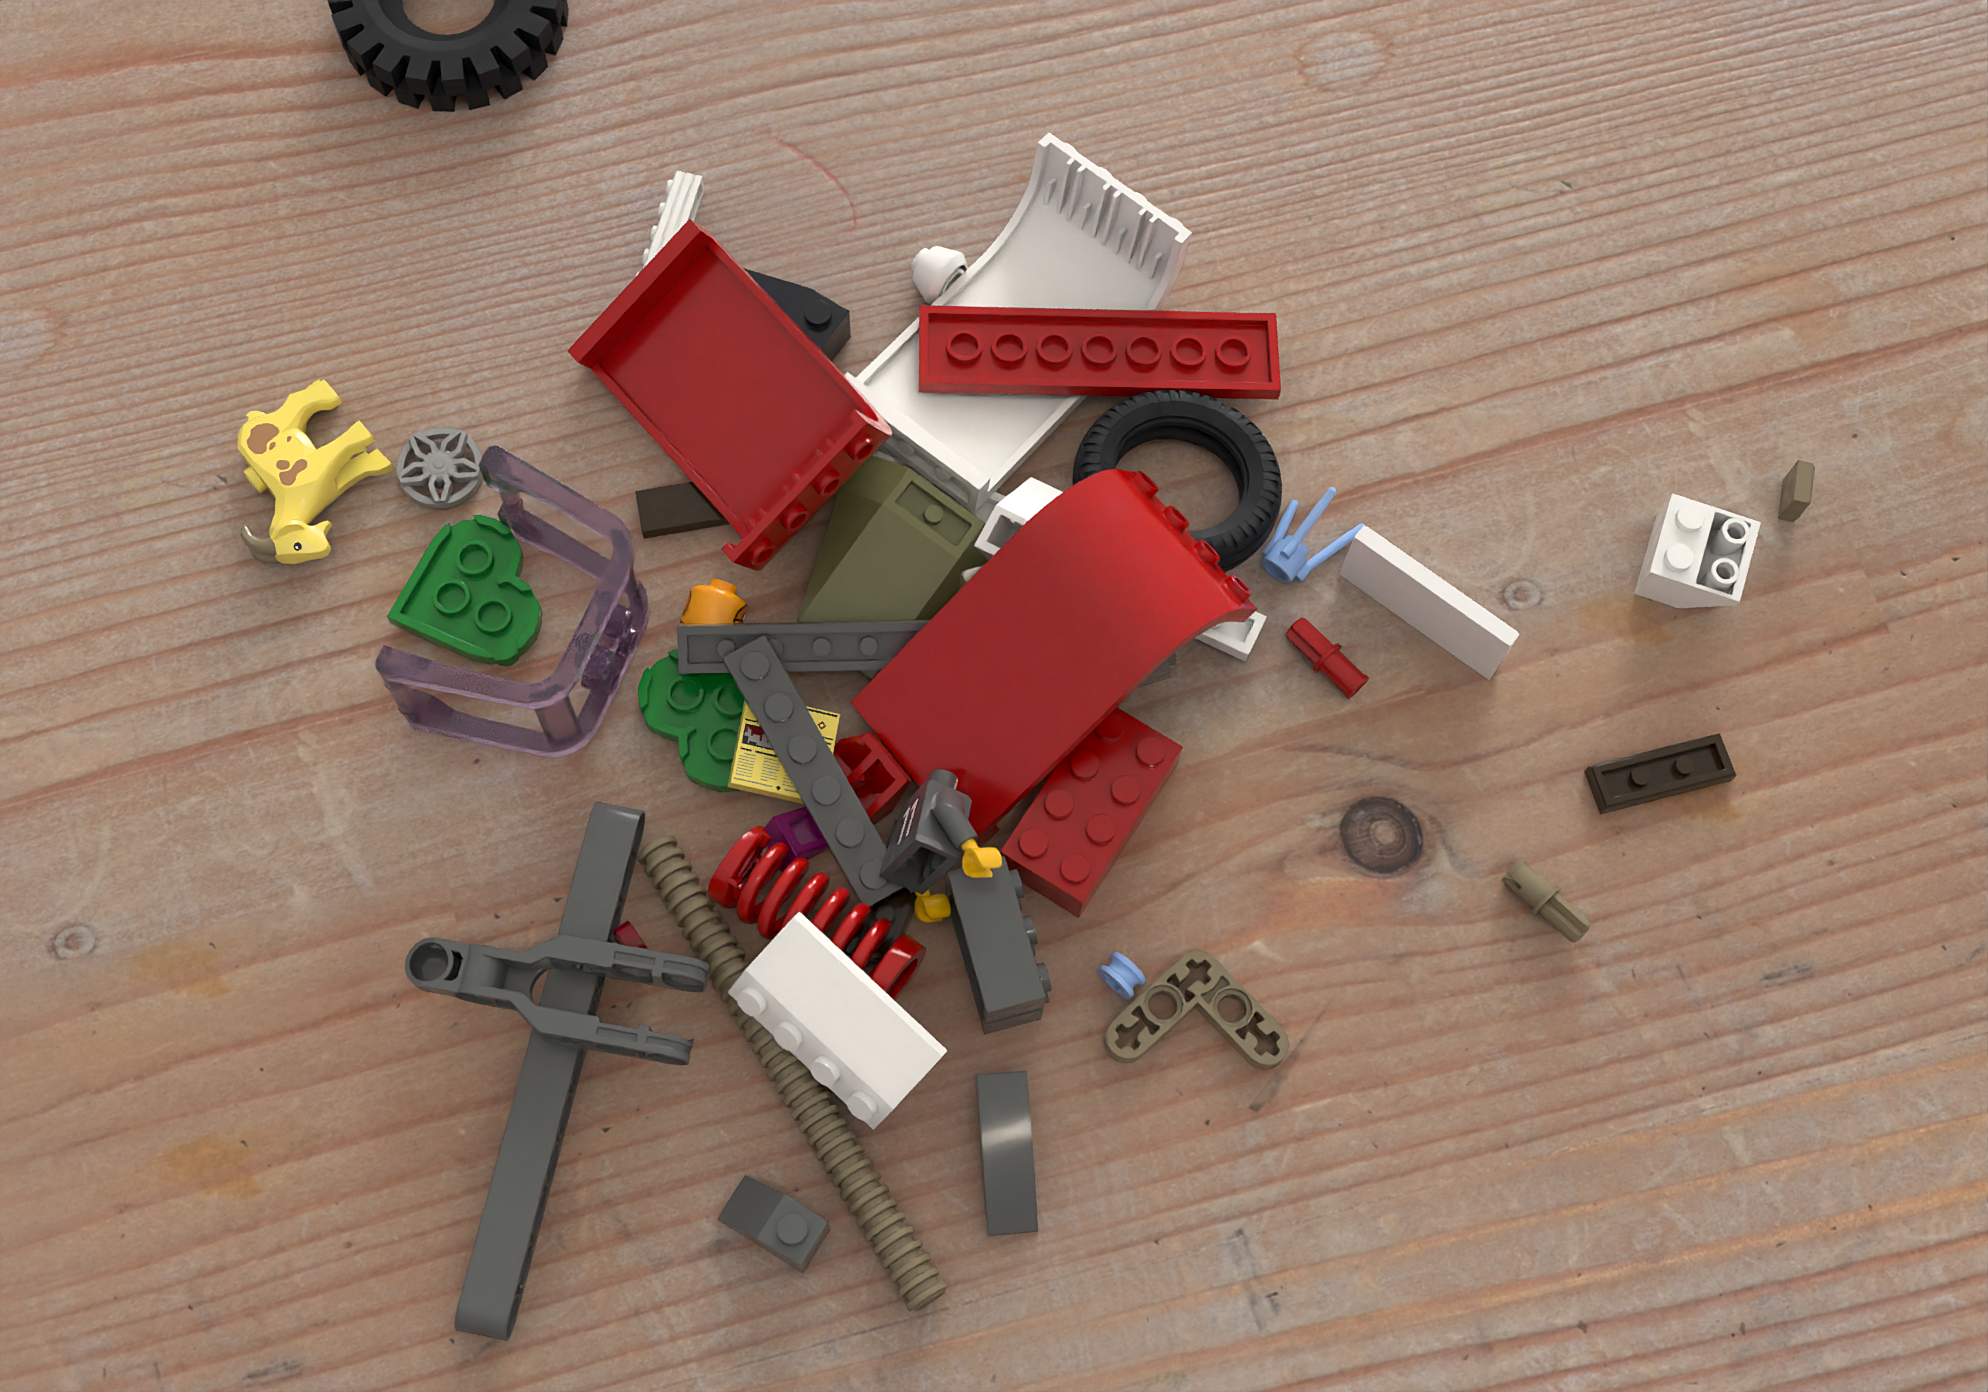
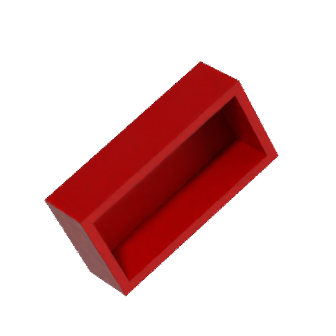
(1090, 810)

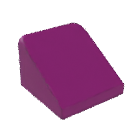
(798, 832)

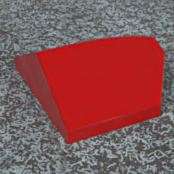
(872, 774)

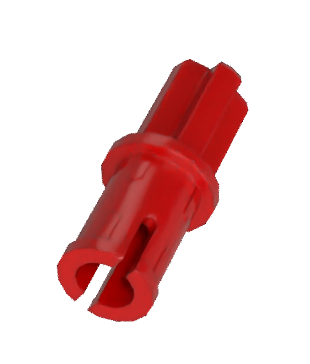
(1326, 657)

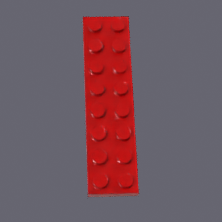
(1097, 352)

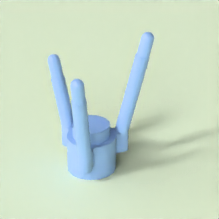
(1286, 557)

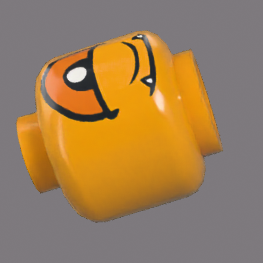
(714, 604)

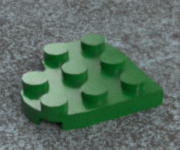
(471, 594)
(697, 713)

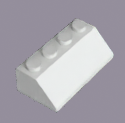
(836, 1021)

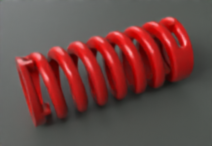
(731, 892)

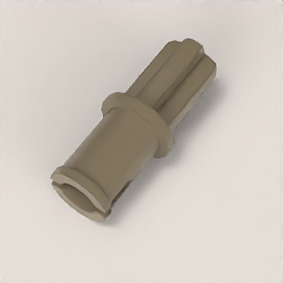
(1546, 901)

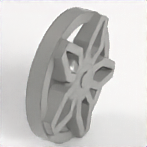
(439, 467)

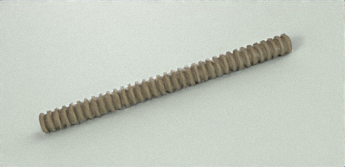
(795, 1080)

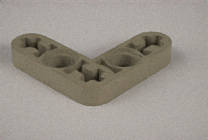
(1205, 999)

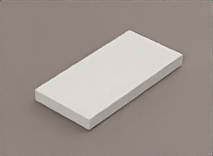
(1427, 602)

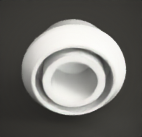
(936, 271)

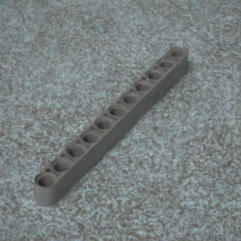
(547, 1086)

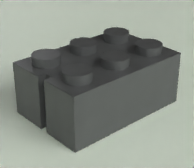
(998, 947)

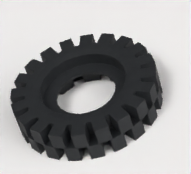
(422, 63)

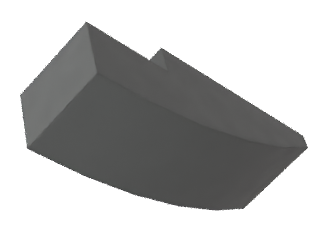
(1006, 1153)

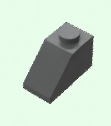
(775, 1223)

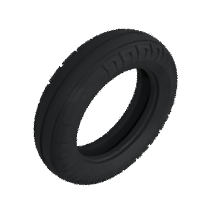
(1213, 427)

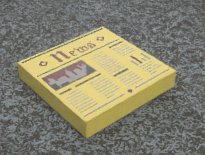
(756, 764)

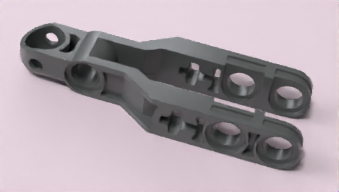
(507, 981)

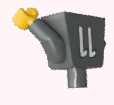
(930, 841)

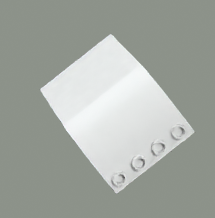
(1068, 246)

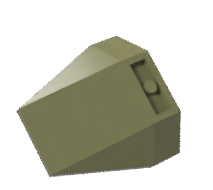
(890, 550)

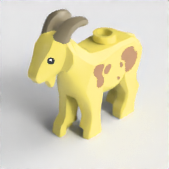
(301, 475)

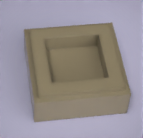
(1796, 491)

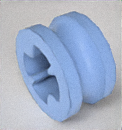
(1122, 975)

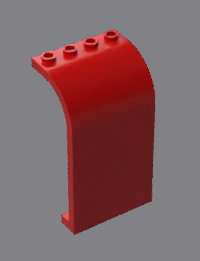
(732, 392)
(1049, 641)

